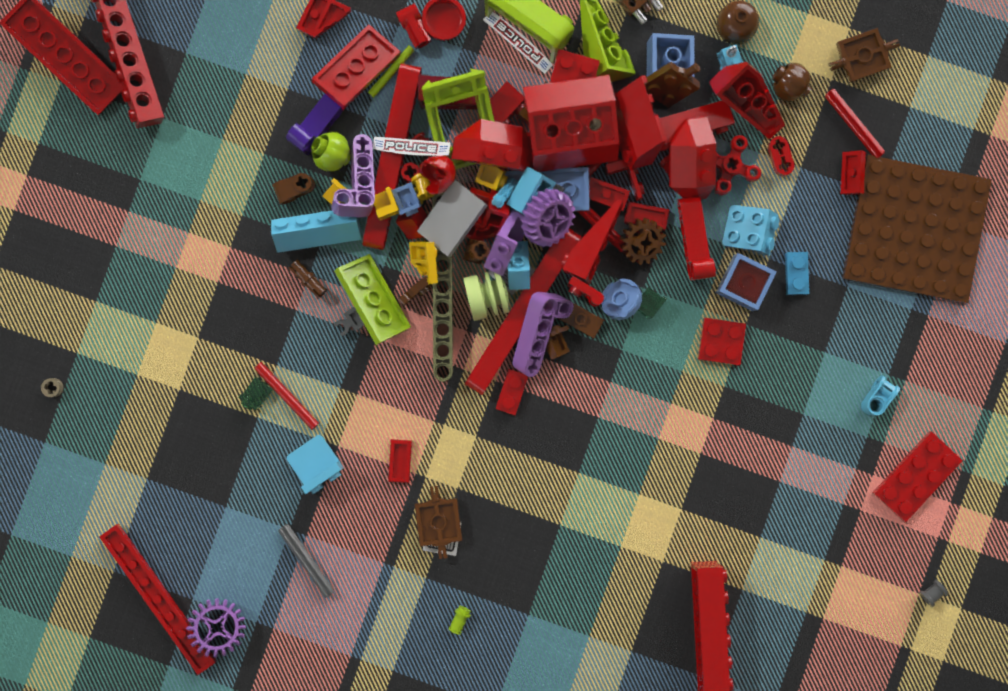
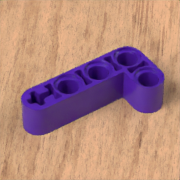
(315, 124)

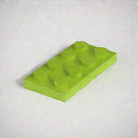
(372, 299)

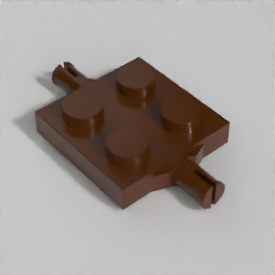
(864, 55)
(672, 83)
(438, 522)

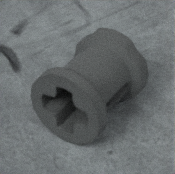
(934, 593)

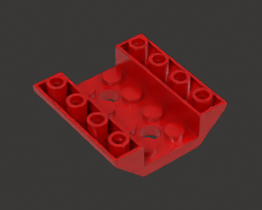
(571, 108)

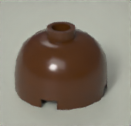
(737, 22)

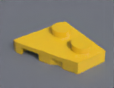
(423, 258)

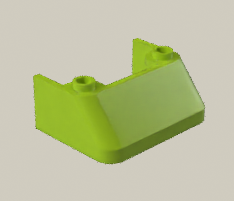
(536, 20)

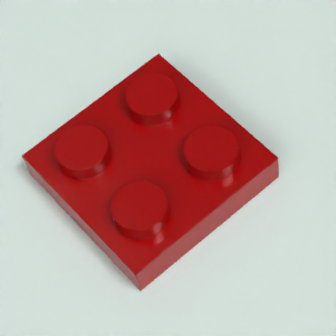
(721, 341)

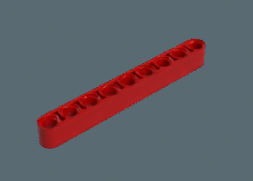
(391, 163)
(512, 325)

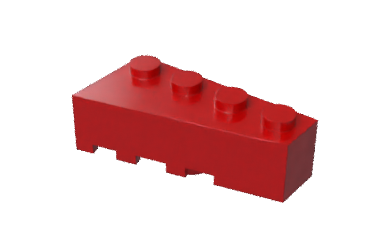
(718, 115)

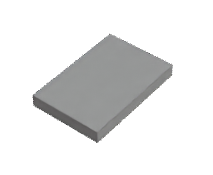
(452, 218)

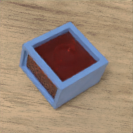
(745, 282)

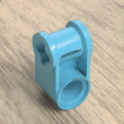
(882, 393)

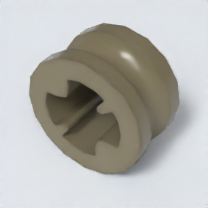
(56, 382)

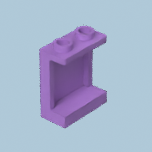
(505, 243)

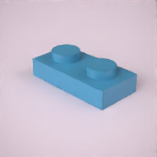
(797, 273)

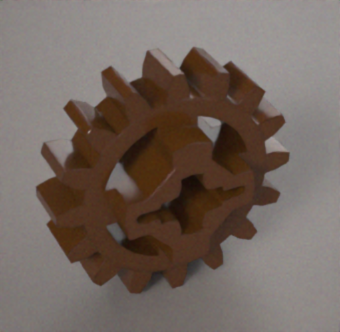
(641, 232)

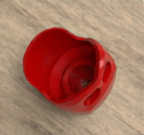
(440, 172)

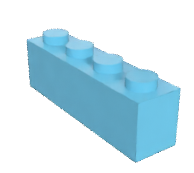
(313, 231)

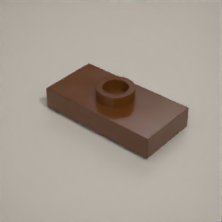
(583, 321)

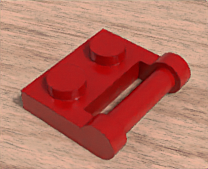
(580, 288)

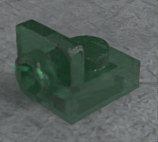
(255, 394)

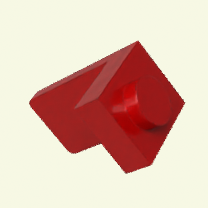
(618, 166)

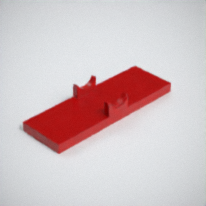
(63, 54)

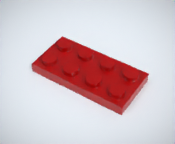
(356, 66)
(570, 67)
(917, 476)

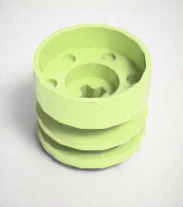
(486, 295)

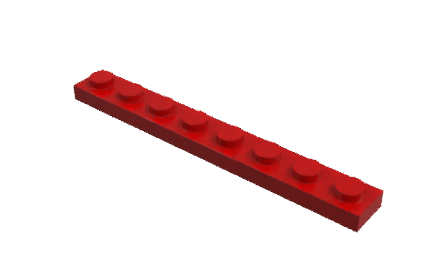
(155, 596)

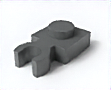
(353, 320)

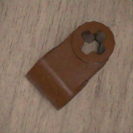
(290, 189)

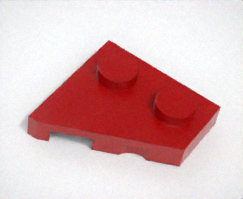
(321, 16)

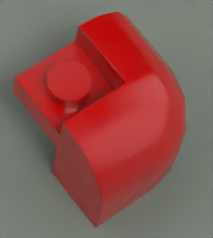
(491, 219)

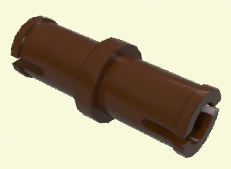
(307, 279)

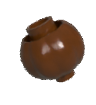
(791, 82)

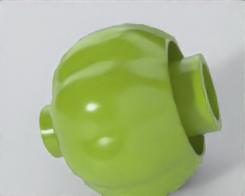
(330, 151)

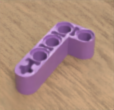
(360, 175)
(536, 330)

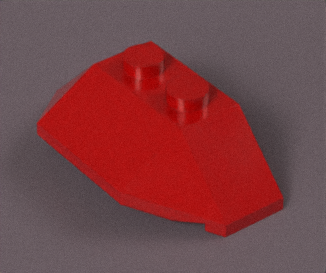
(494, 145)
(693, 159)

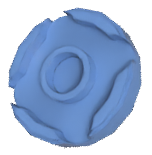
(621, 299)

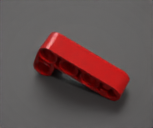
(695, 239)

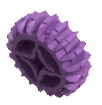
(548, 217)
(201, 617)

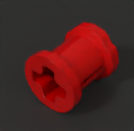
(405, 170)

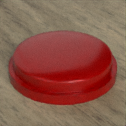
(443, 19)

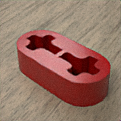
(785, 155)

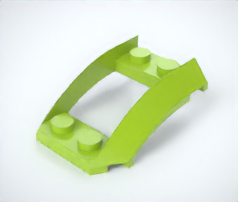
(453, 90)

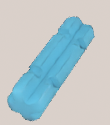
(504, 193)

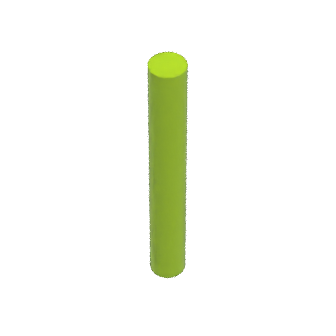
(391, 71)

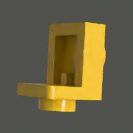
(491, 177)

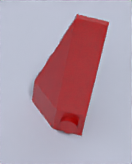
(584, 256)

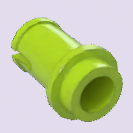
(459, 620)

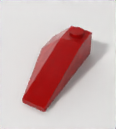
(748, 95)

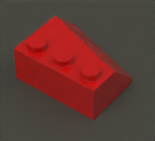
(638, 127)

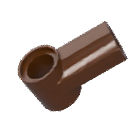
(476, 251)

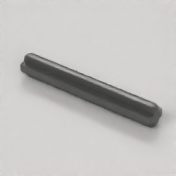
(306, 560)

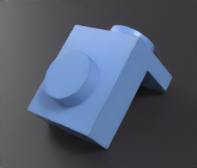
(406, 199)

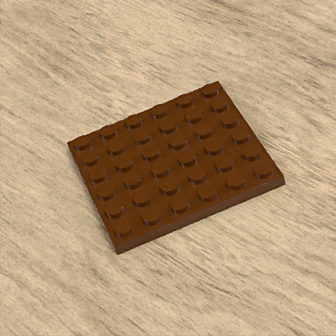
(917, 229)

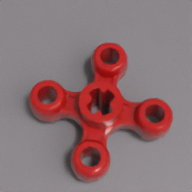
(739, 169)

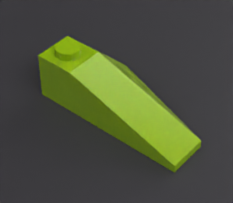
(602, 43)

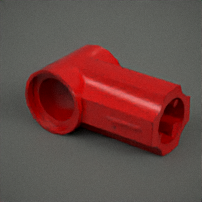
(412, 21)

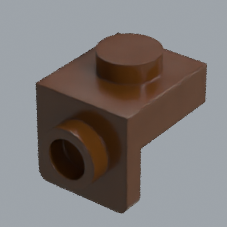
(556, 343)

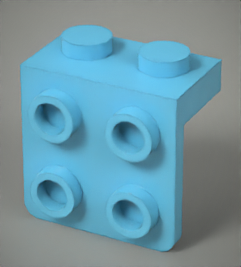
(751, 229)
(315, 464)

